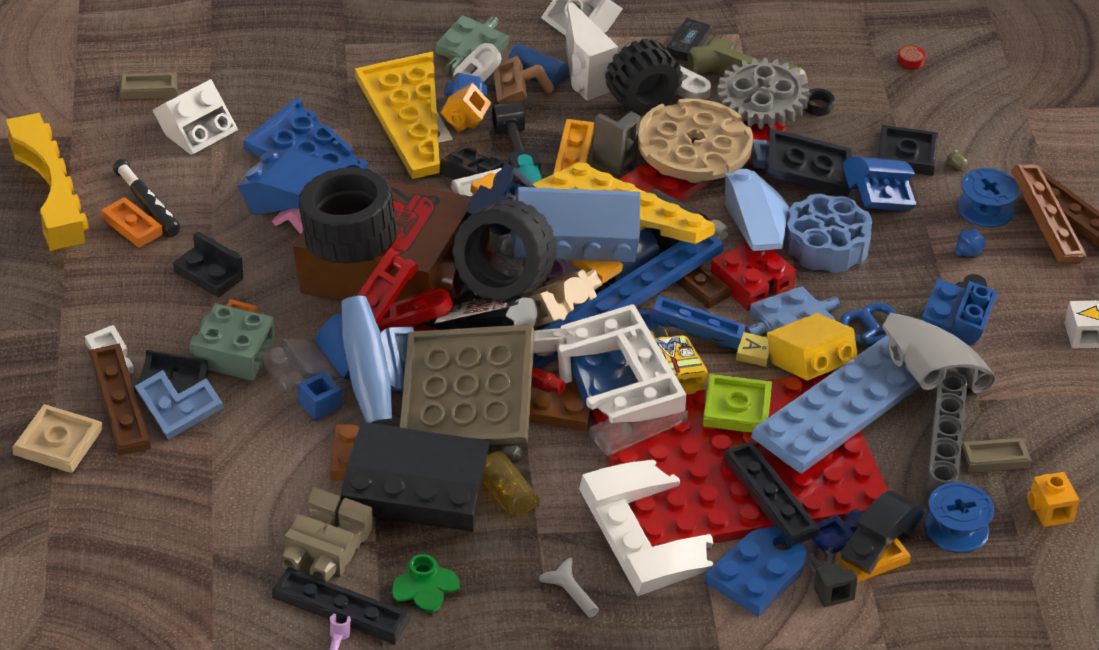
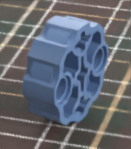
(828, 233)

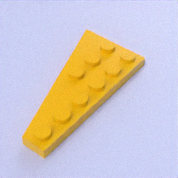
(405, 104)
(654, 212)

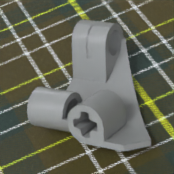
(932, 351)

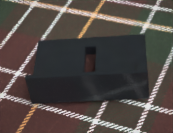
(461, 163)
(188, 369)

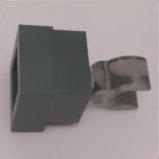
(831, 581)

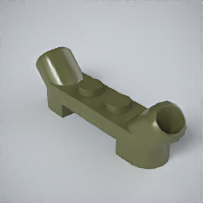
(720, 56)

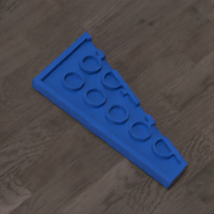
(301, 131)

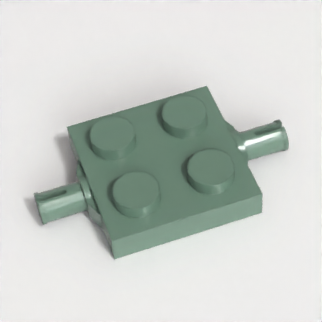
(465, 37)

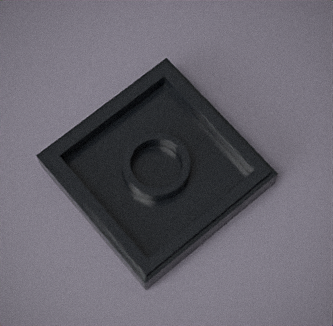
(909, 145)

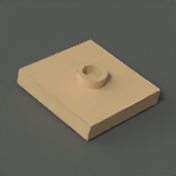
(57, 438)

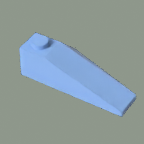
(756, 209)

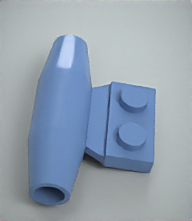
(373, 358)

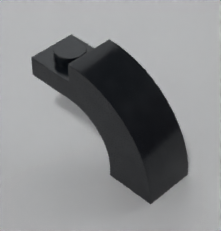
(879, 527)

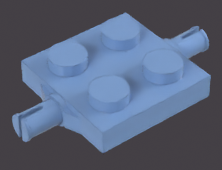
(787, 308)

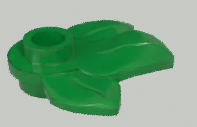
(425, 583)

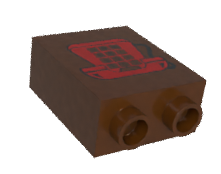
(424, 234)

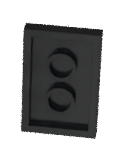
(806, 161)

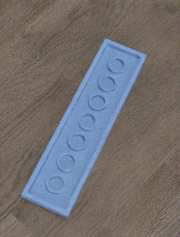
(836, 408)

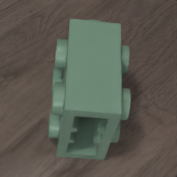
(233, 341)

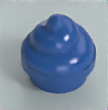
(970, 243)

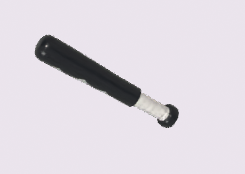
(151, 203)

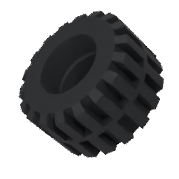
(643, 76)

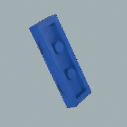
(697, 322)

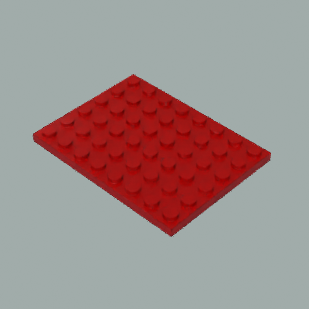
(712, 496)

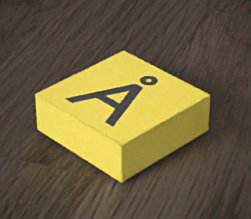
(753, 350)

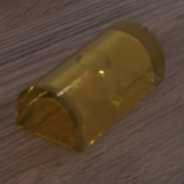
(509, 485)

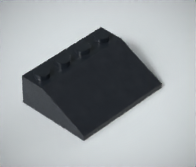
(417, 475)

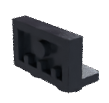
(210, 265)

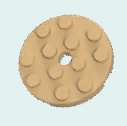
(668, 132)

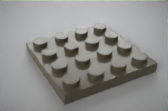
(470, 382)

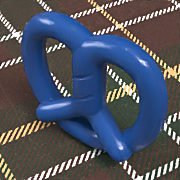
(869, 322)

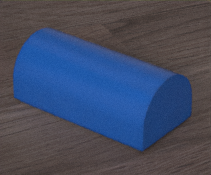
(554, 68)

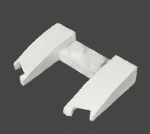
(658, 389)
(646, 567)

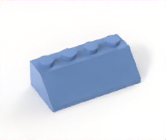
(586, 222)

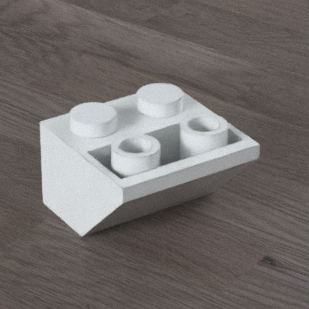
(196, 118)

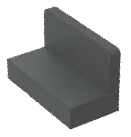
(616, 142)

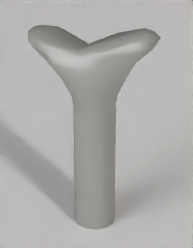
(564, 577)

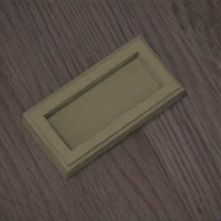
(148, 85)
(995, 455)

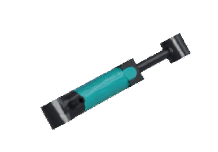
(511, 119)

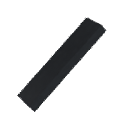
(771, 493)
(328, 599)

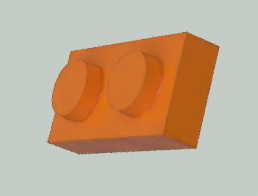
(131, 222)

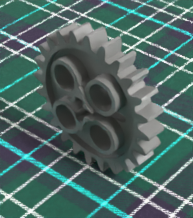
(764, 92)

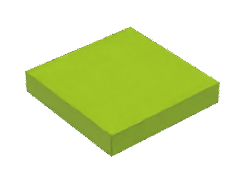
(736, 403)

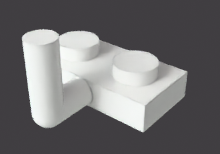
(546, 343)

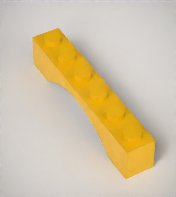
(60, 214)

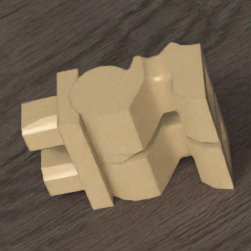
(563, 293)

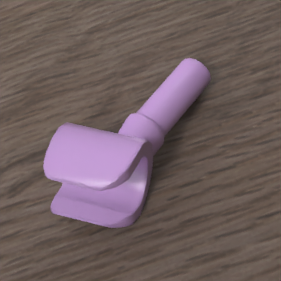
(338, 632)

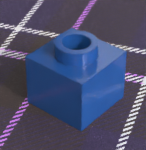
(319, 395)

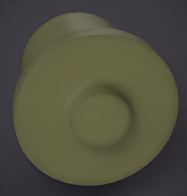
(956, 160)

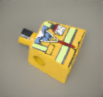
(682, 360)

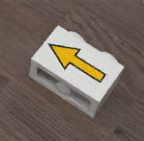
(1083, 324)

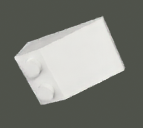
(587, 54)

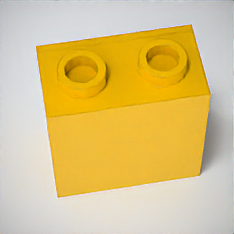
(812, 346)

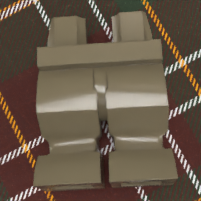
(318, 540)

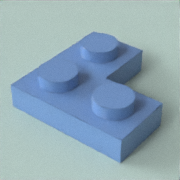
(177, 411)

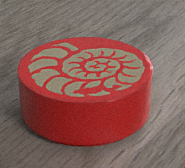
(911, 57)

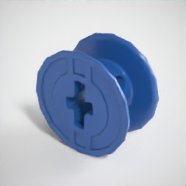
(988, 197)
(959, 517)

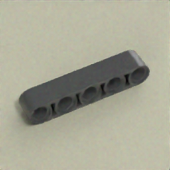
(946, 432)

